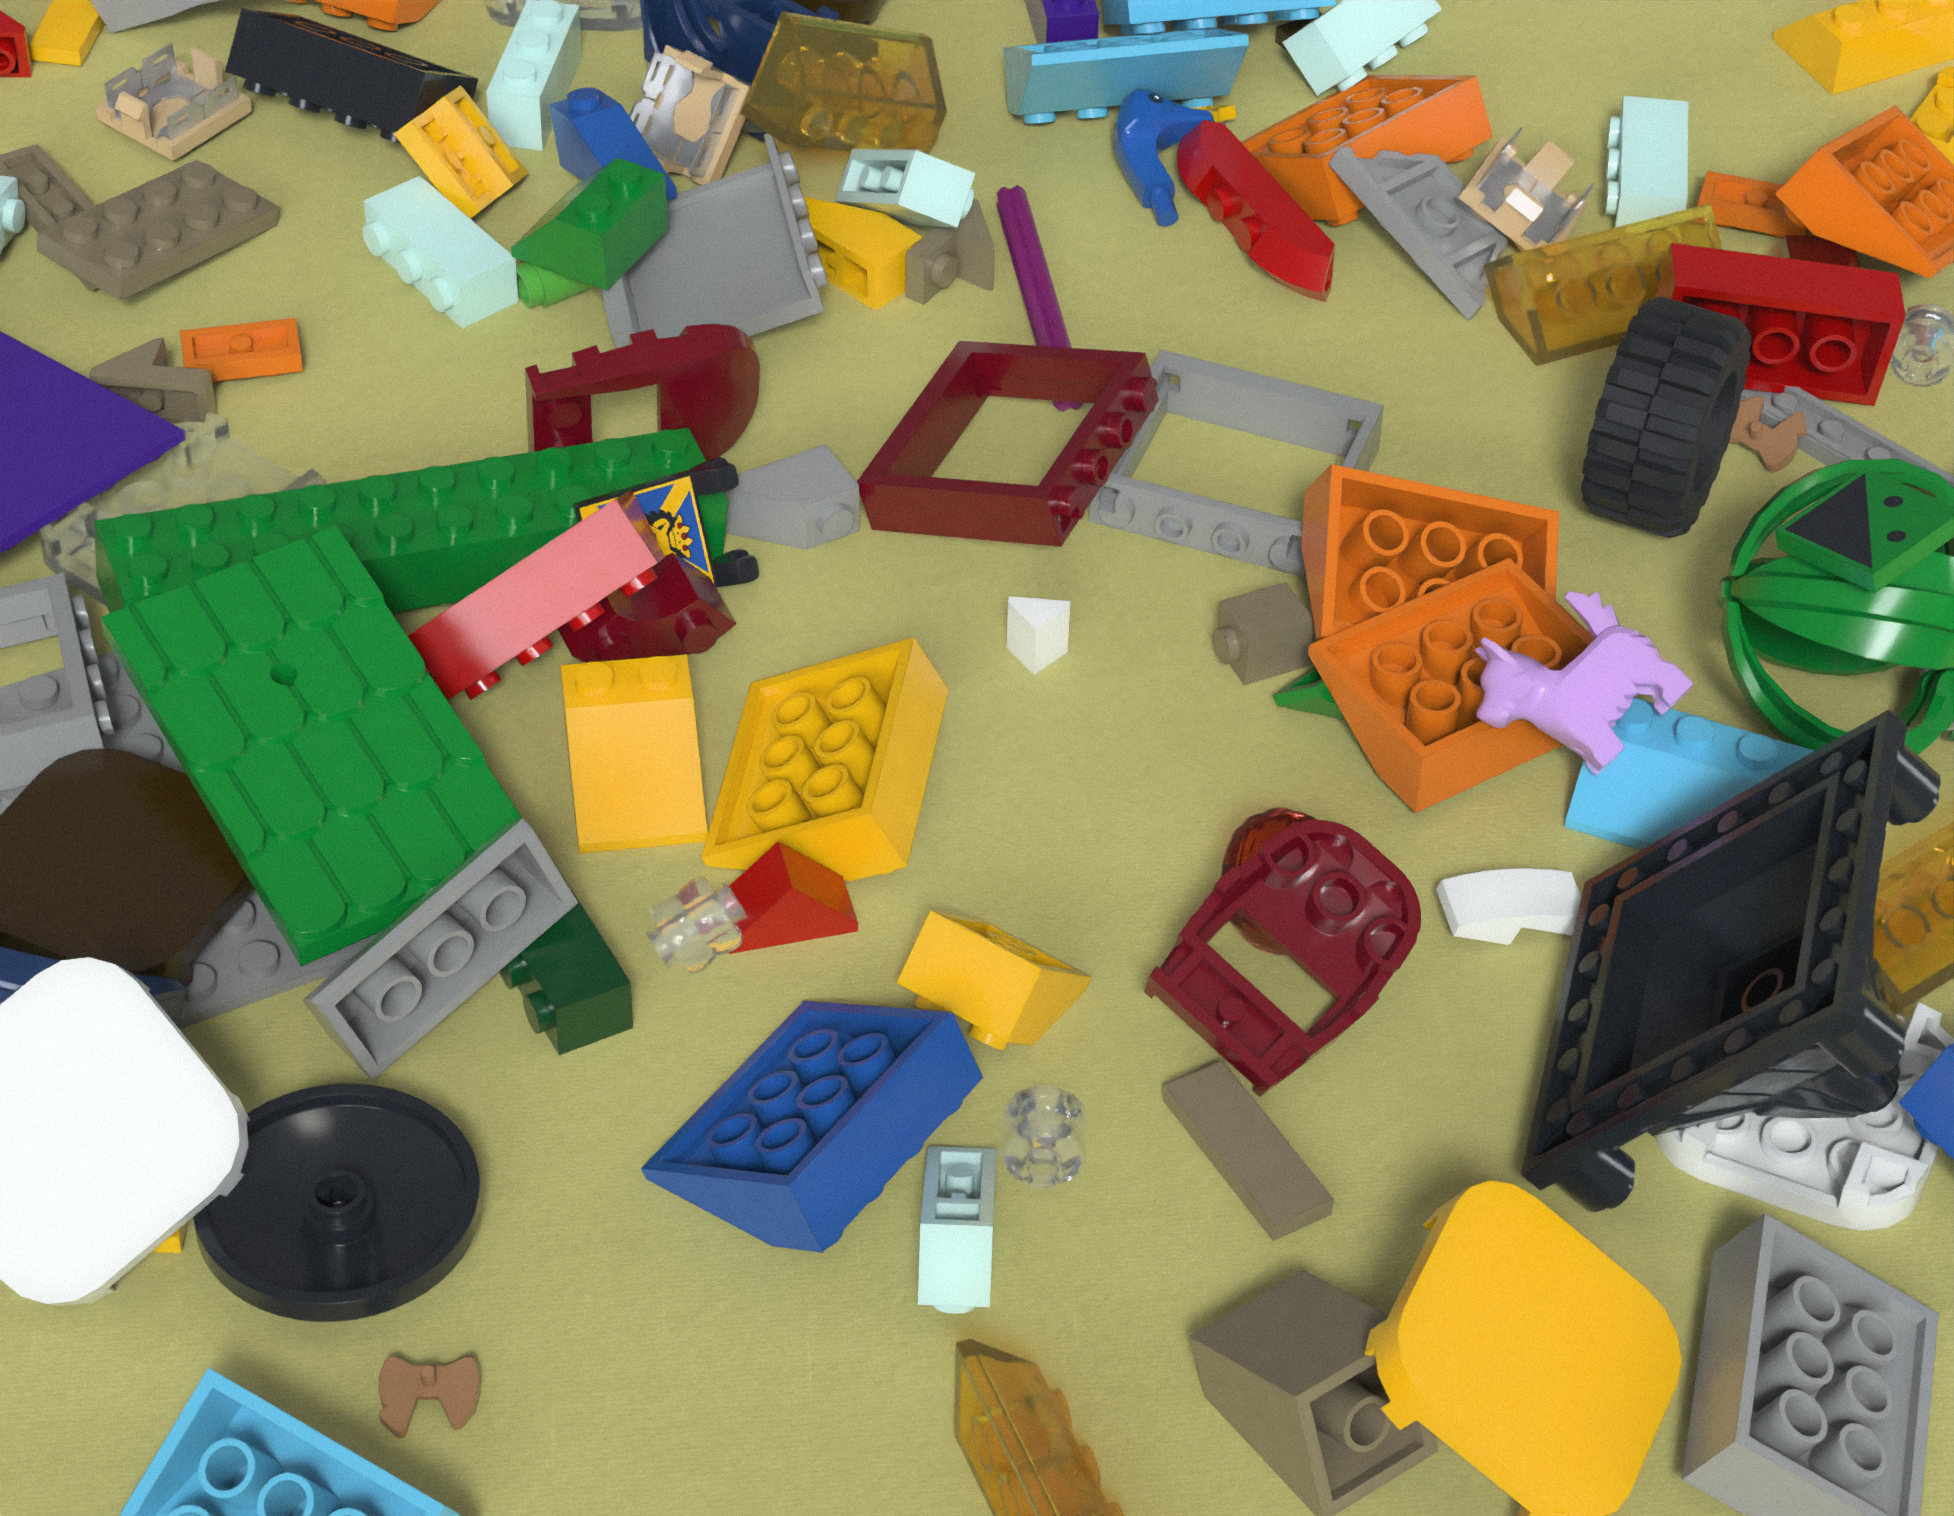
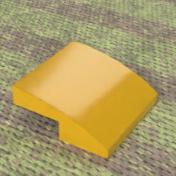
(461, 152)

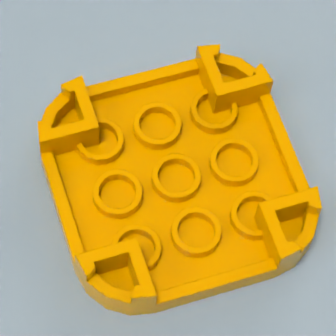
(1528, 1353)

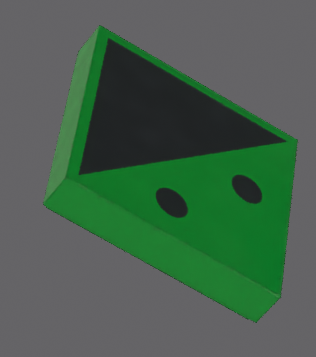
(1868, 530)

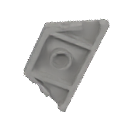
(1422, 211)

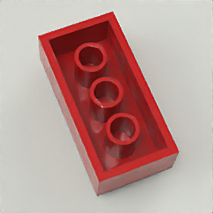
(1806, 319)

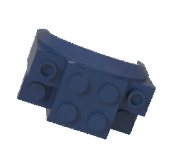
(743, 33)

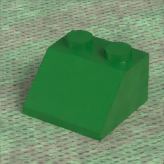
(600, 225)

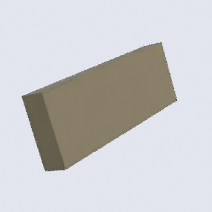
(1248, 1150)

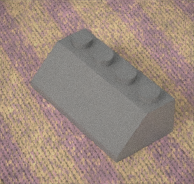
(442, 949)

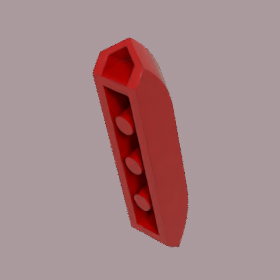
(1256, 210)

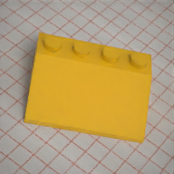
(832, 763)

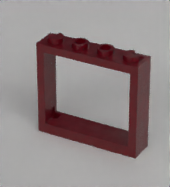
(899, 479)

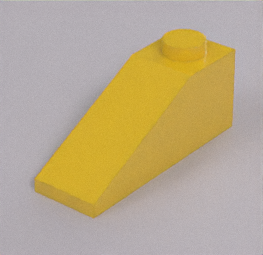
(861, 250)

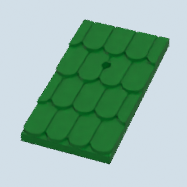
(312, 738)

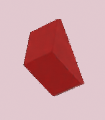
(791, 901)

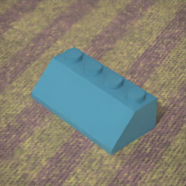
(1671, 774)

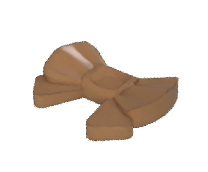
(1773, 445)
(403, 1384)

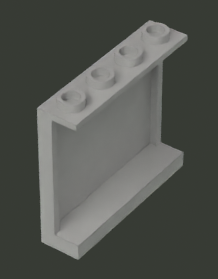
(726, 259)

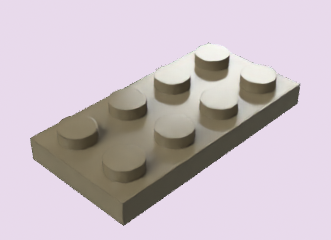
(157, 229)

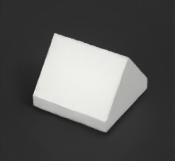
(1037, 631)

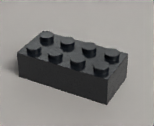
(337, 71)

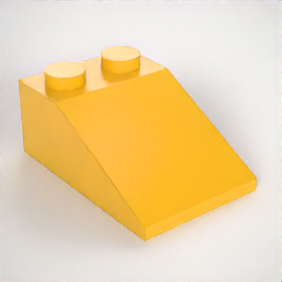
(633, 753)

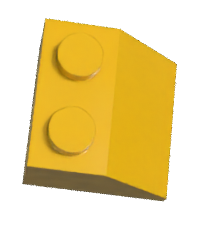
(989, 979)

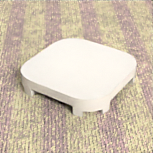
(103, 1131)
(1830, 1169)

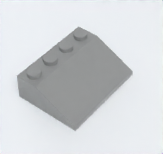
(1808, 1383)

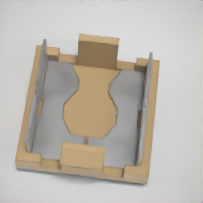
(170, 106)
(690, 114)
(1523, 196)

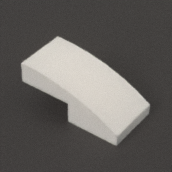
(1502, 901)

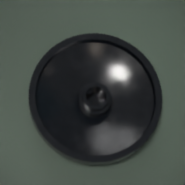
(343, 1204)

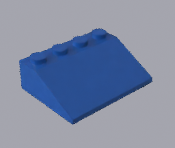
(818, 1120)

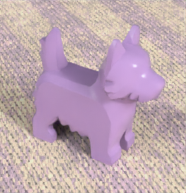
(1589, 693)

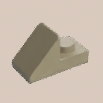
(951, 253)
(149, 382)

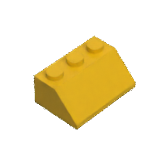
(1870, 41)

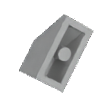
(795, 501)

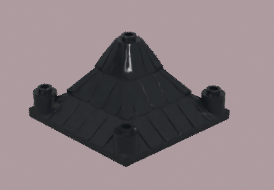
(1732, 969)

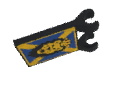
(677, 520)

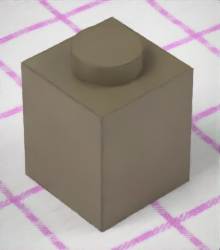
(1264, 633)

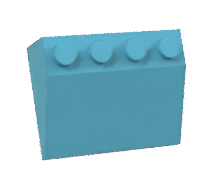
(1105, 70)
(253, 1459)

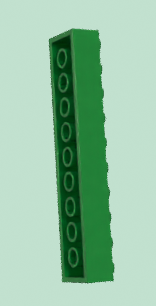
(417, 532)

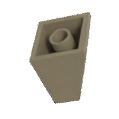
(1306, 1394)

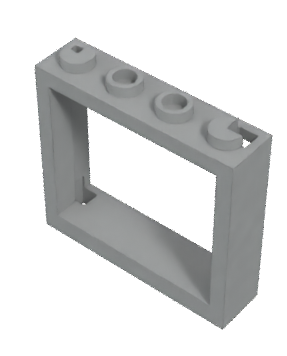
(1246, 404)
(37, 612)

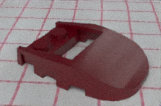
(702, 380)
(1330, 909)

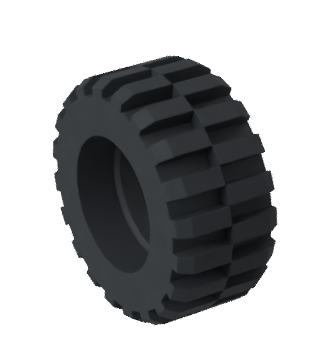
(1665, 416)

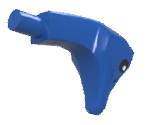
(1140, 133)

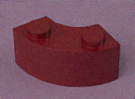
(665, 618)

